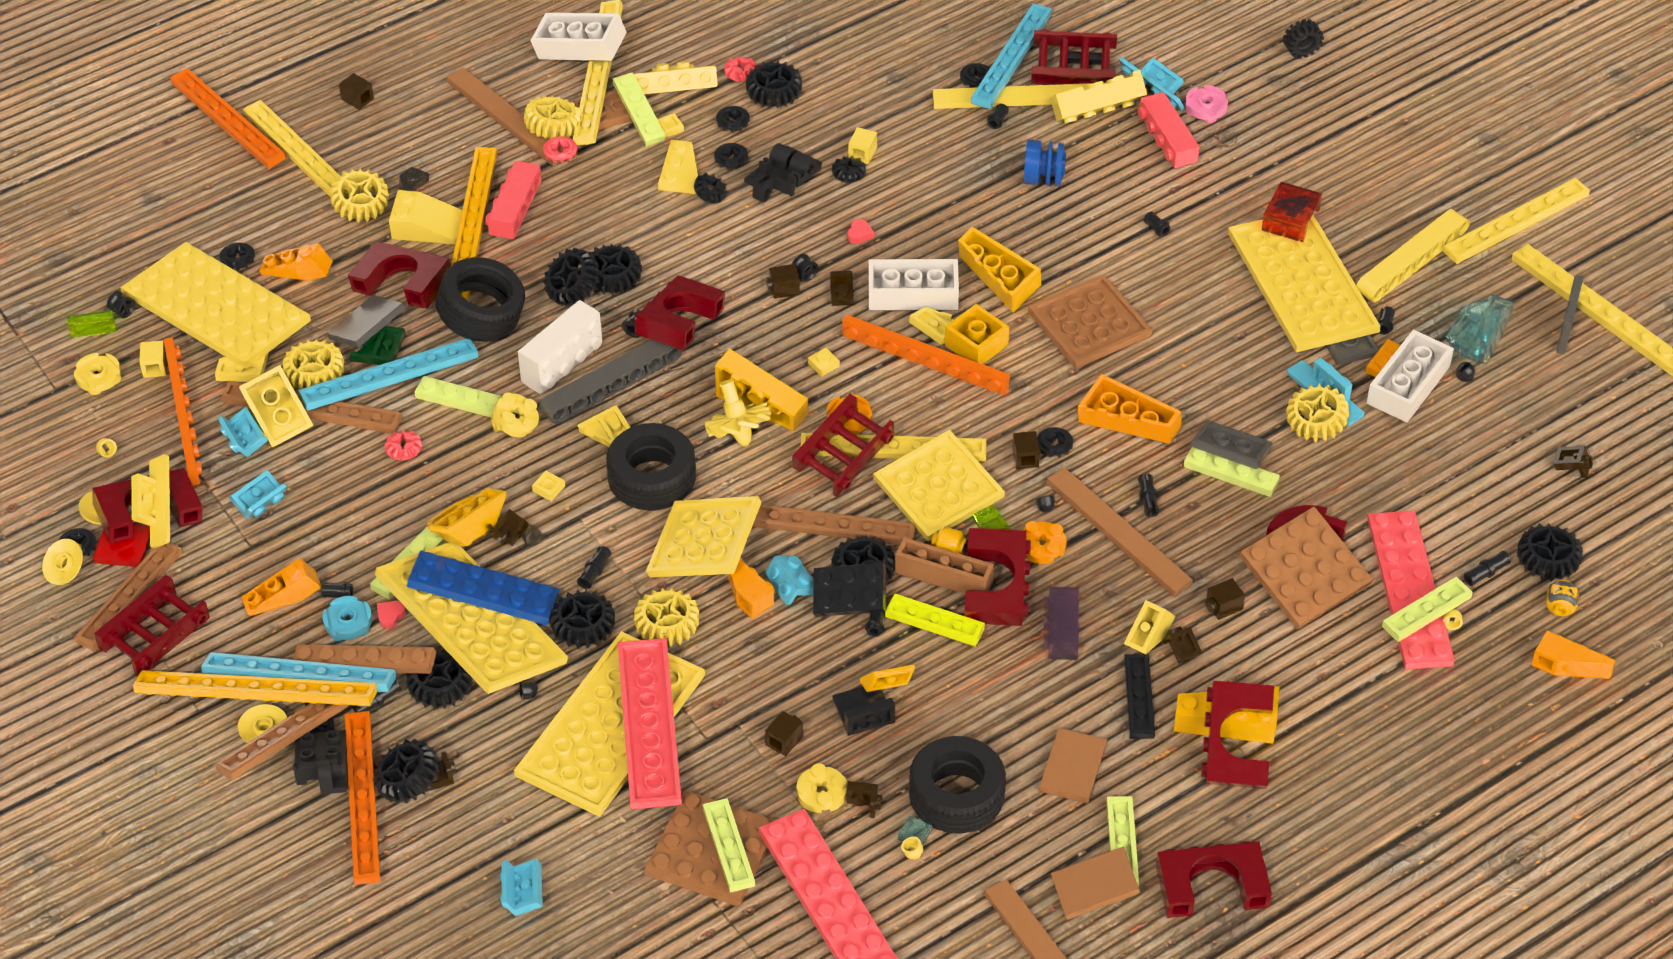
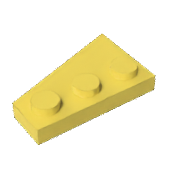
(679, 168)

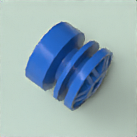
(1044, 163)

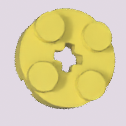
(96, 383)
(523, 407)
(826, 777)

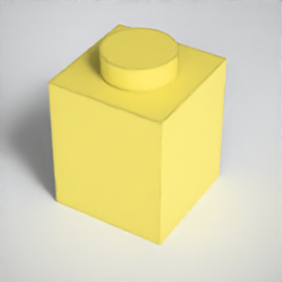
(863, 145)
(153, 359)

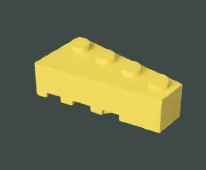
(1098, 97)

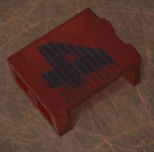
(1291, 211)

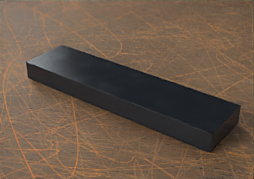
(1139, 696)

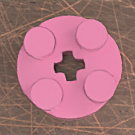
(1197, 105)

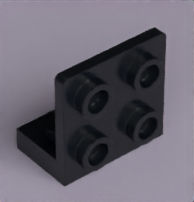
(864, 710)

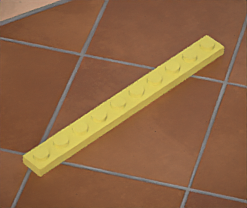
(594, 89)
(1596, 307)

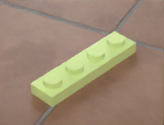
(639, 109)
(456, 396)
(1232, 472)
(423, 542)
(1427, 609)
(1122, 828)
(728, 845)

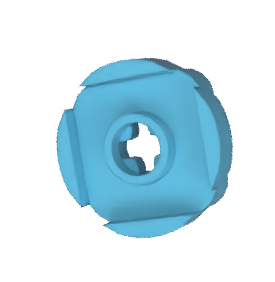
(340, 629)

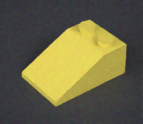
(423, 219)
(276, 406)

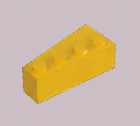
(1001, 269)
(757, 386)
(1240, 725)

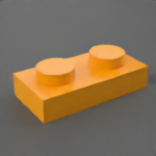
(1381, 358)

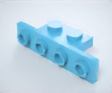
(1157, 78)
(1325, 375)

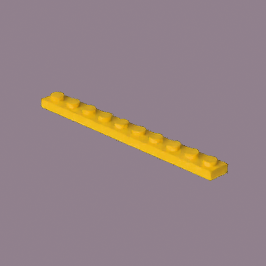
(475, 205)
(255, 688)

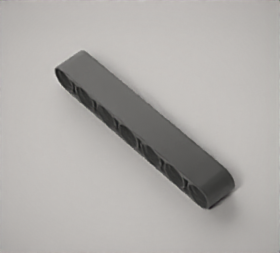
(607, 380)

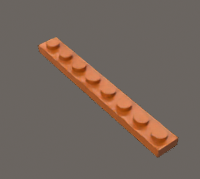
(228, 118)
(925, 354)
(184, 417)
(362, 798)

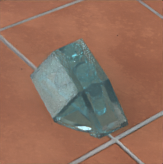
(1480, 328)

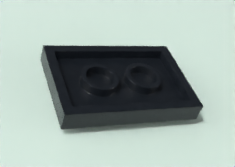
(849, 589)

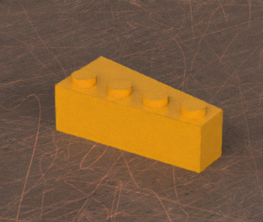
(1128, 411)

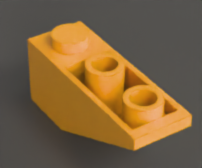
(300, 263)
(284, 588)
(750, 590)
(1568, 658)

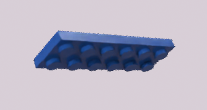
(483, 587)

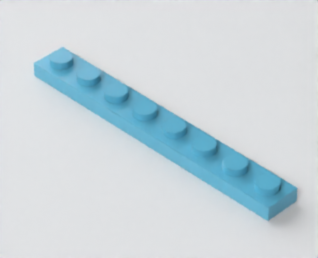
(1010, 56)
(388, 374)
(295, 669)

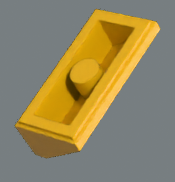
(887, 678)

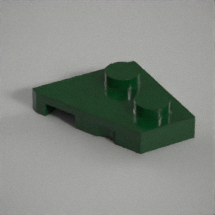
(381, 347)

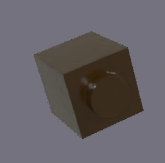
(356, 91)
(783, 281)
(1026, 450)
(1225, 599)
(784, 733)

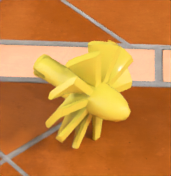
(738, 417)

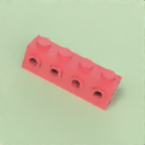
(1168, 130)
(514, 200)

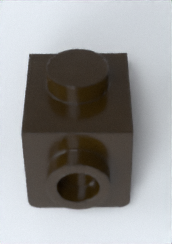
(508, 528)

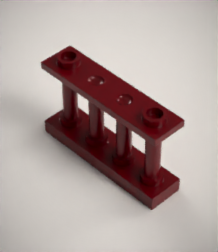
(1063, 75)
(833, 426)
(139, 610)

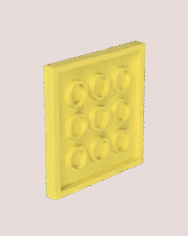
(938, 485)
(704, 537)

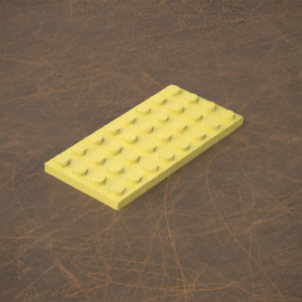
(1305, 285)
(216, 304)
(486, 643)
(584, 746)

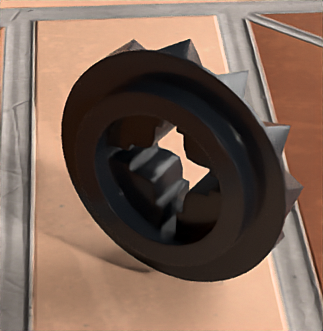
(968, 73)
(736, 113)
(724, 151)
(856, 172)
(712, 195)
(229, 253)
(1049, 435)
(83, 537)

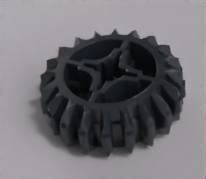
(774, 84)
(565, 273)
(614, 275)
(865, 552)
(1549, 552)
(582, 618)
(438, 686)
(406, 771)

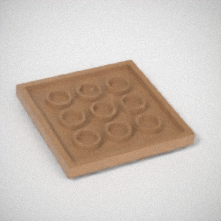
(1089, 321)
(1305, 567)
(688, 854)

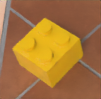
(977, 335)

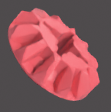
(733, 70)
(552, 146)
(411, 449)

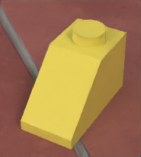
(1149, 627)

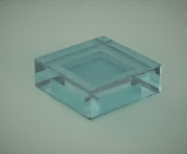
(915, 828)

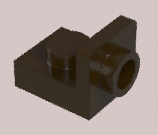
(841, 288)
(1573, 458)
(1183, 644)
(445, 776)
(864, 794)

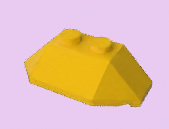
(468, 517)

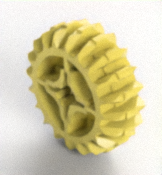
(551, 117)
(358, 188)
(312, 359)
(1312, 405)
(663, 610)

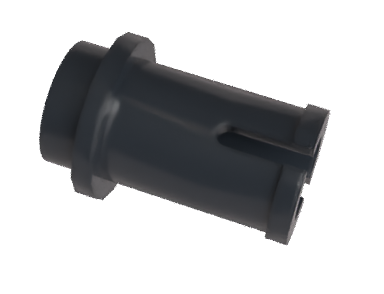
(995, 119)
(1160, 226)
(1385, 320)
(336, 590)
(875, 624)

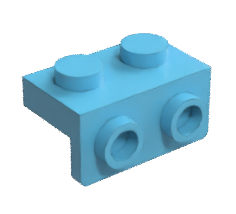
(243, 432)
(257, 495)
(789, 578)
(521, 886)

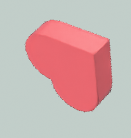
(859, 232)
(390, 613)

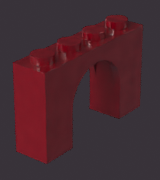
(386, 259)
(680, 294)
(113, 500)
(1010, 550)
(1222, 766)
(1240, 861)

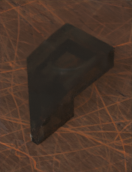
(412, 179)

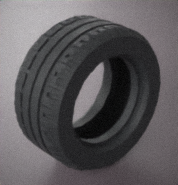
(482, 276)

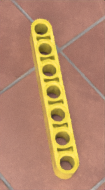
(1412, 255)

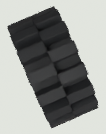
(1304, 29)

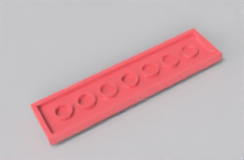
(1407, 579)
(649, 724)
(824, 889)

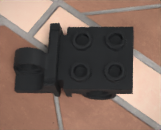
(782, 171)
(322, 758)

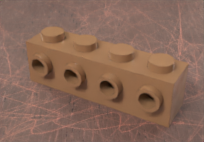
(943, 567)

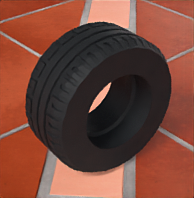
(651, 489)
(957, 811)

